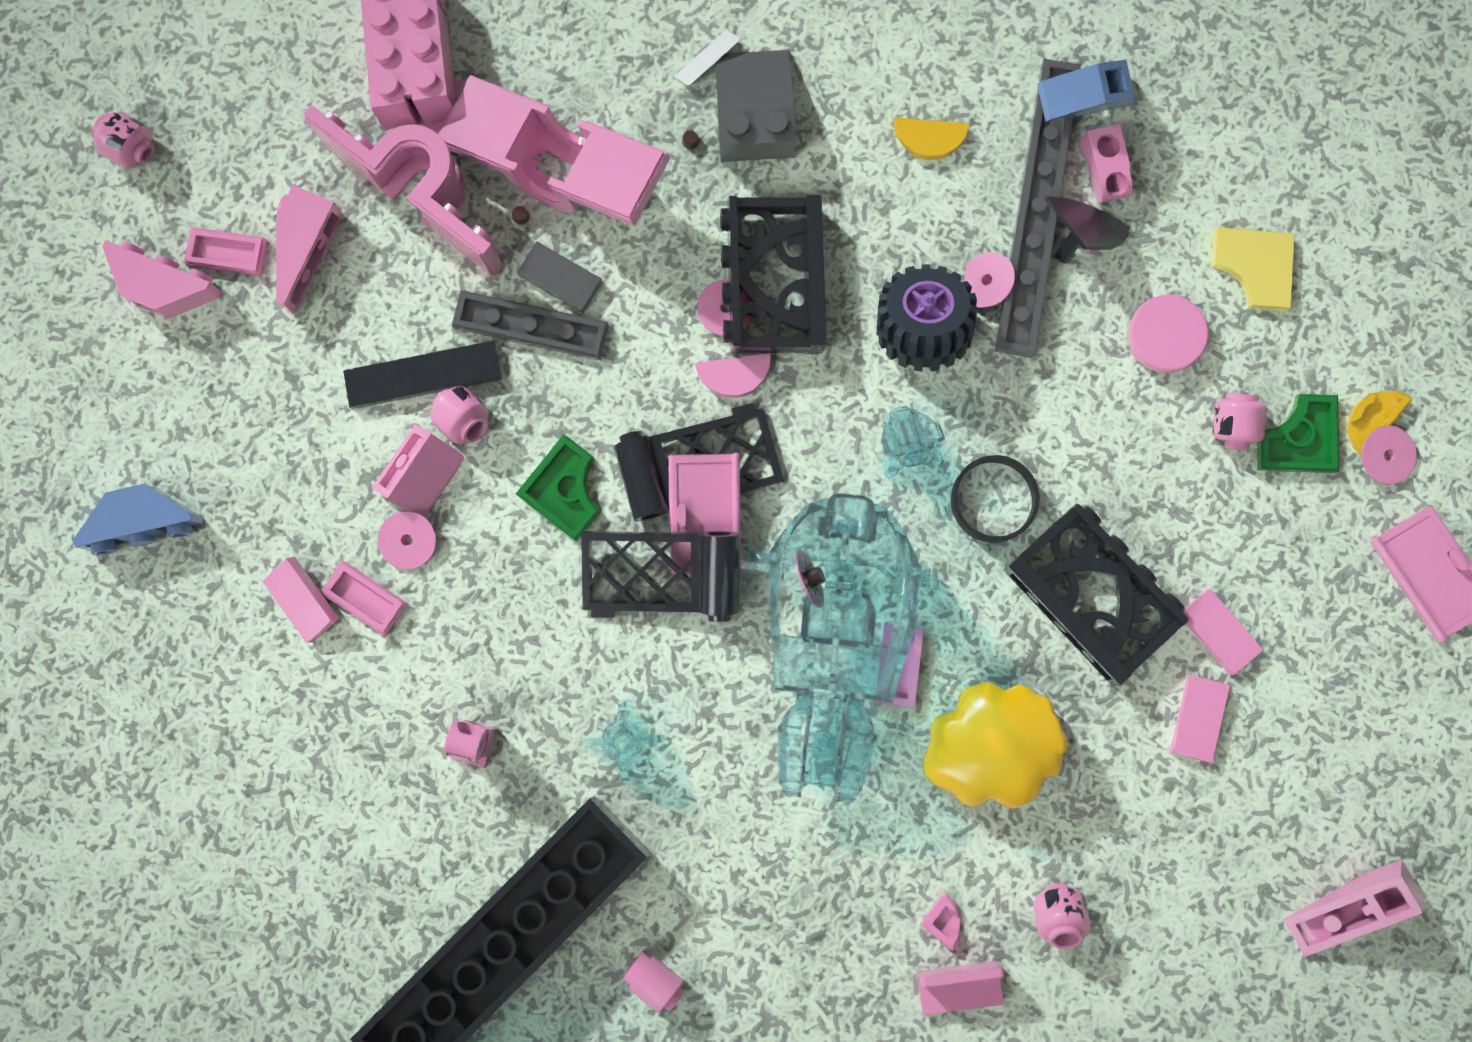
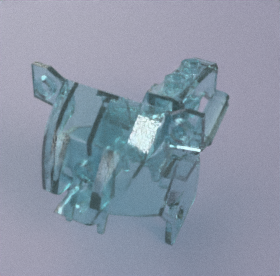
(835, 657)

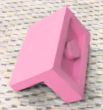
(418, 471)
(960, 987)

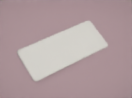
(707, 58)

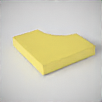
(1259, 262)

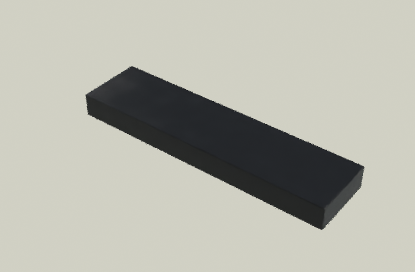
(422, 374)

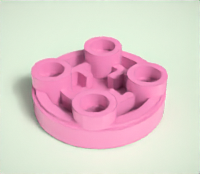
(1167, 333)

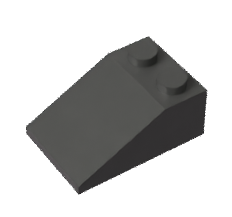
(755, 106)

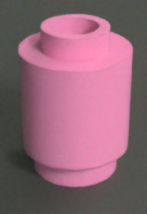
(654, 983)

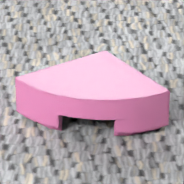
(943, 921)

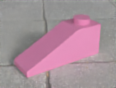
(302, 236)
(1357, 909)

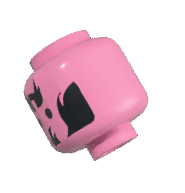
(122, 139)
(459, 415)
(1239, 420)
(1061, 916)

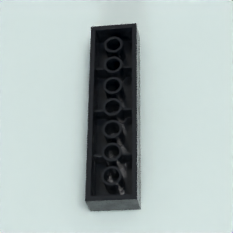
(512, 932)

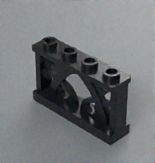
(805, 233)
(1103, 649)

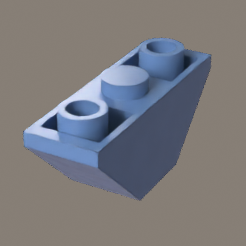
(1087, 91)
(134, 517)

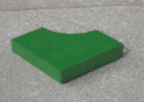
(1305, 440)
(560, 488)

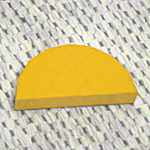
(929, 138)
(1374, 412)

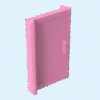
(709, 498)
(1429, 577)

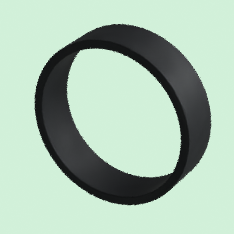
(1023, 471)

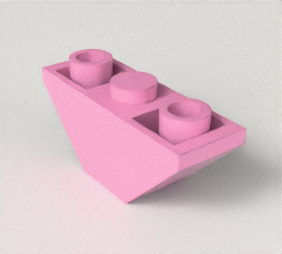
(158, 282)

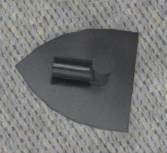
(1087, 227)

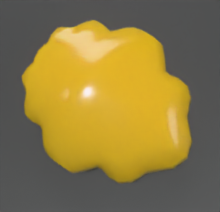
(995, 746)

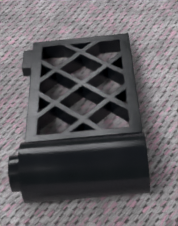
(646, 467)
(712, 580)

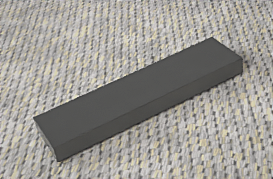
(530, 325)

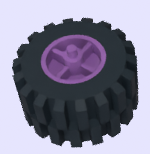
(926, 317)

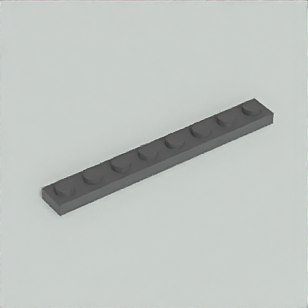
(1035, 224)

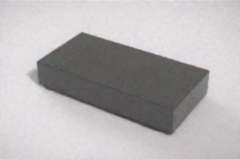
(559, 277)

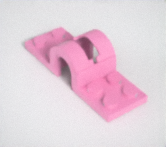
(511, 129)
(395, 162)

